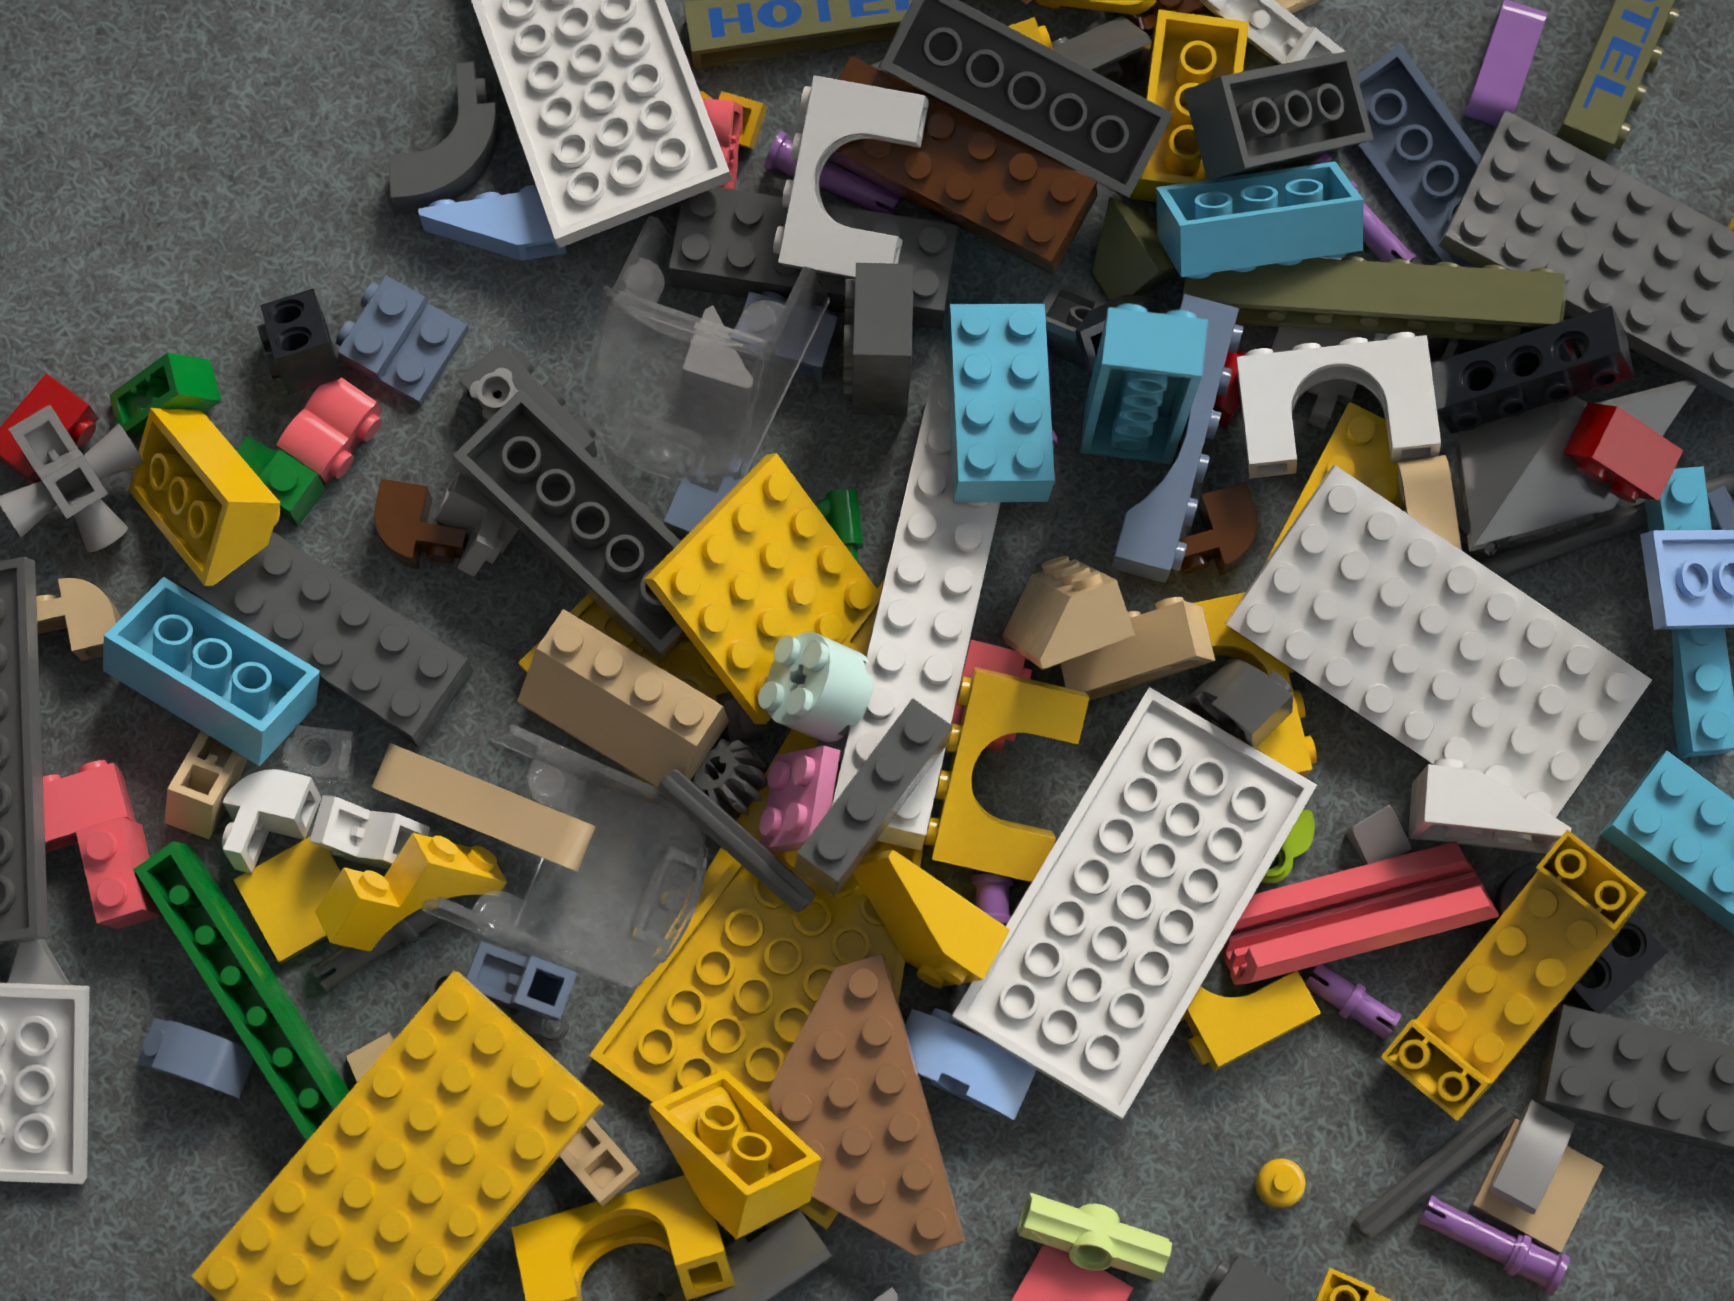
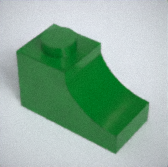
(167, 383)
(285, 477)

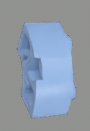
(967, 1064)

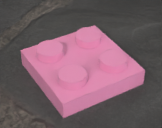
(798, 796)

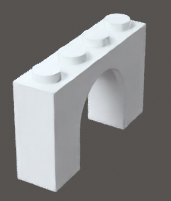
(834, 116)
(1391, 369)

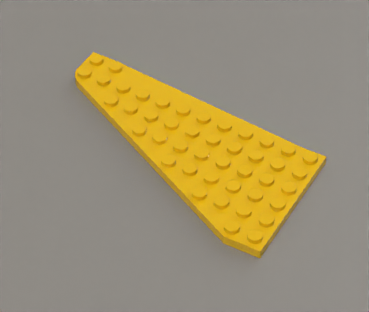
(748, 969)

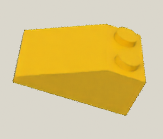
(930, 922)
(736, 1153)

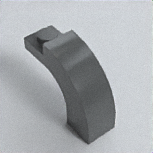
(455, 162)

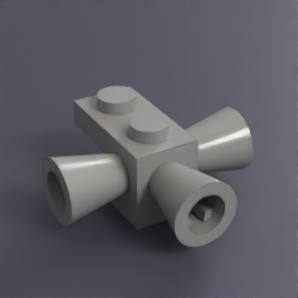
(69, 478)

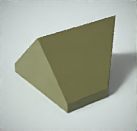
(1130, 254)

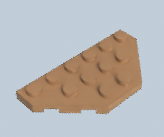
(863, 1111)

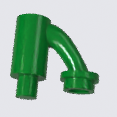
(843, 515)

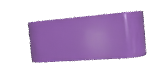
(1505, 62)

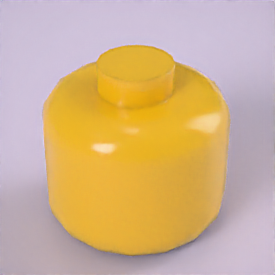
(1280, 1183)

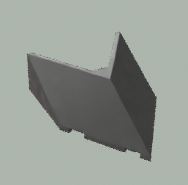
(1523, 483)

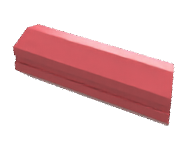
(1356, 912)

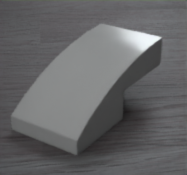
(1532, 1157)

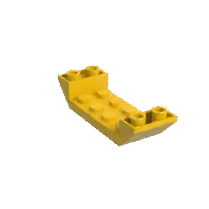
(1515, 976)

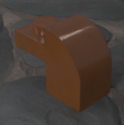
(402, 524)
(1229, 530)

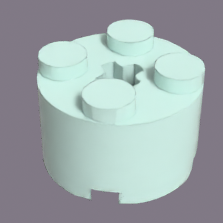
(816, 686)

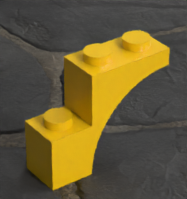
(367, 905)

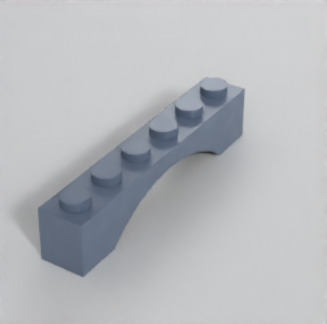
(1153, 527)

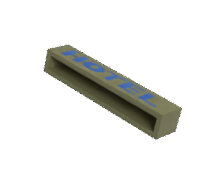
(762, 29)
(1614, 75)

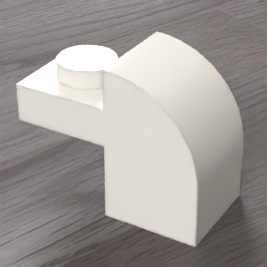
(266, 803)
(362, 834)

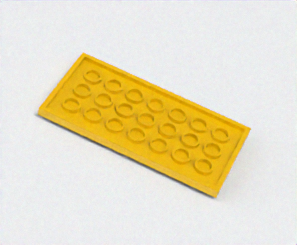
(408, 1164)

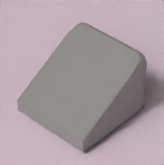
(1379, 837)

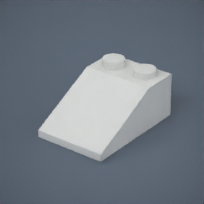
(1477, 811)

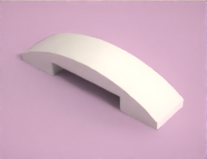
(1275, 30)

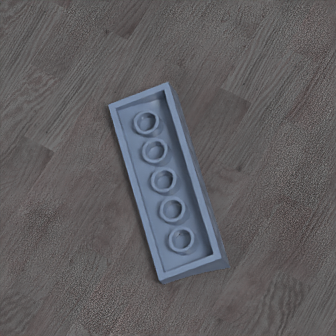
(1416, 146)

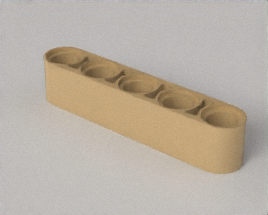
(1429, 495)
(484, 807)

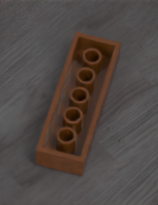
(975, 178)

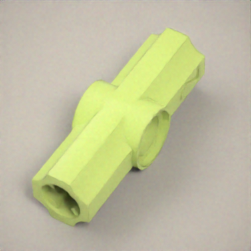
(1094, 1237)

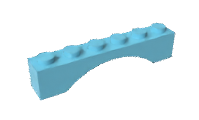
(1700, 656)

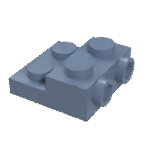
(400, 340)

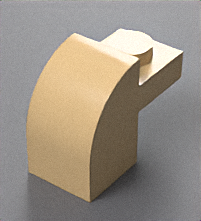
(82, 611)

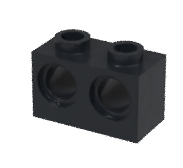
(298, 342)
(1616, 972)

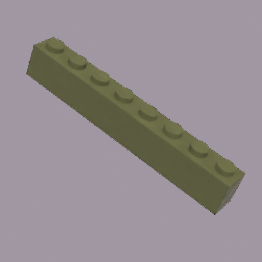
(1390, 297)

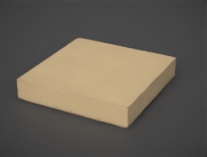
(1560, 1205)

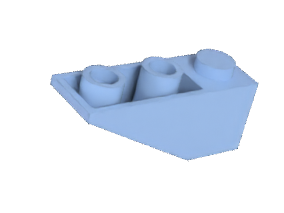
(496, 222)

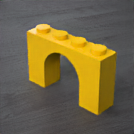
(993, 708)
(1287, 741)
(1239, 1025)
(668, 1214)

